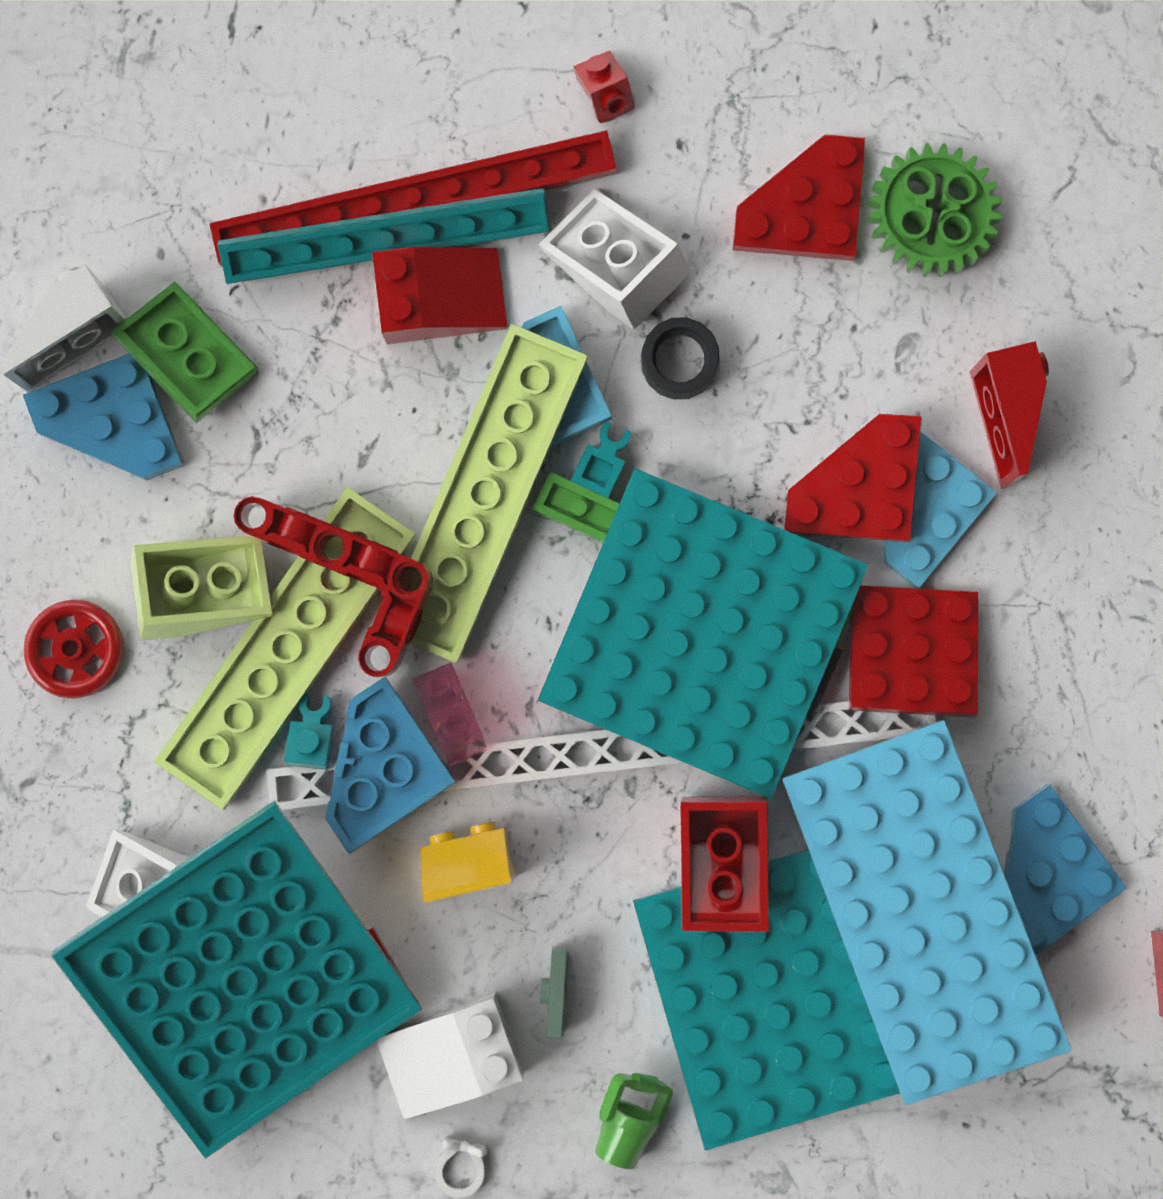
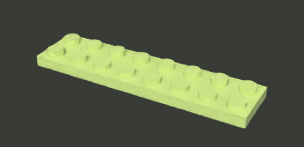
(490, 484)
(276, 661)

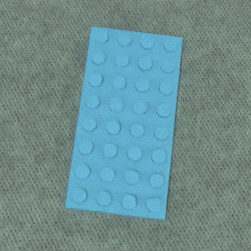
(926, 913)

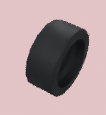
(689, 328)

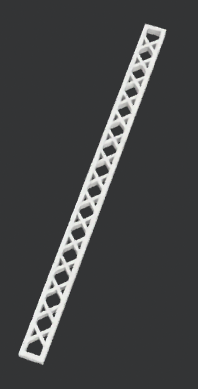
(588, 737)

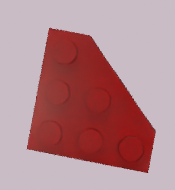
(807, 205)
(862, 486)

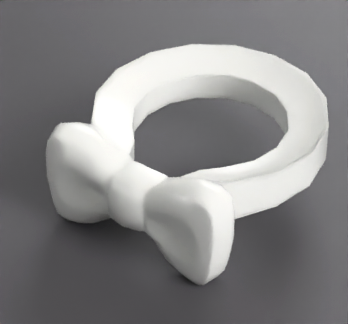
(476, 1152)

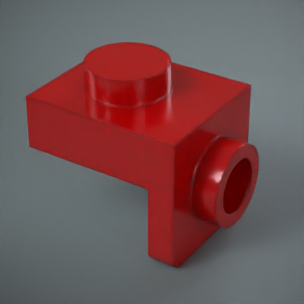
(605, 86)

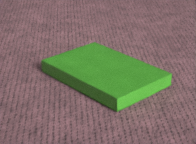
(185, 352)

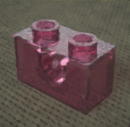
(450, 714)

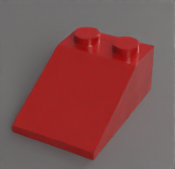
(438, 292)
(1010, 401)
(725, 863)

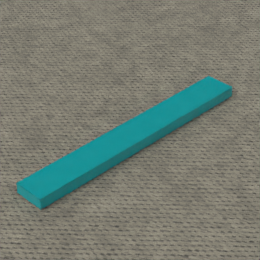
(356, 239)

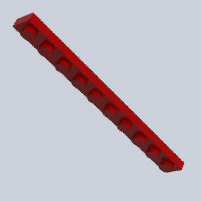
(518, 171)

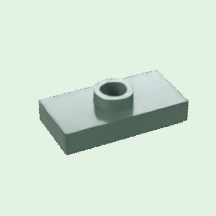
(554, 992)

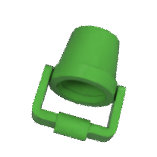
(626, 1125)

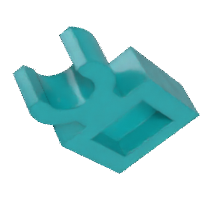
(600, 467)
(311, 740)

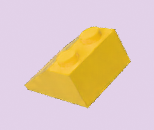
(466, 863)

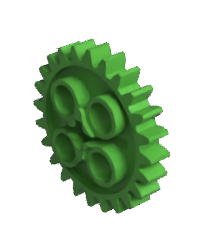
(970, 216)

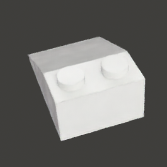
(616, 257)
(65, 327)
(127, 869)
(451, 1057)

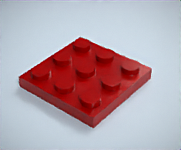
(914, 651)

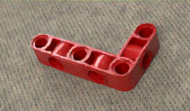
(361, 560)

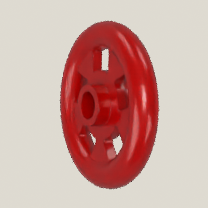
(81, 682)

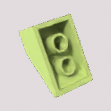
(198, 585)

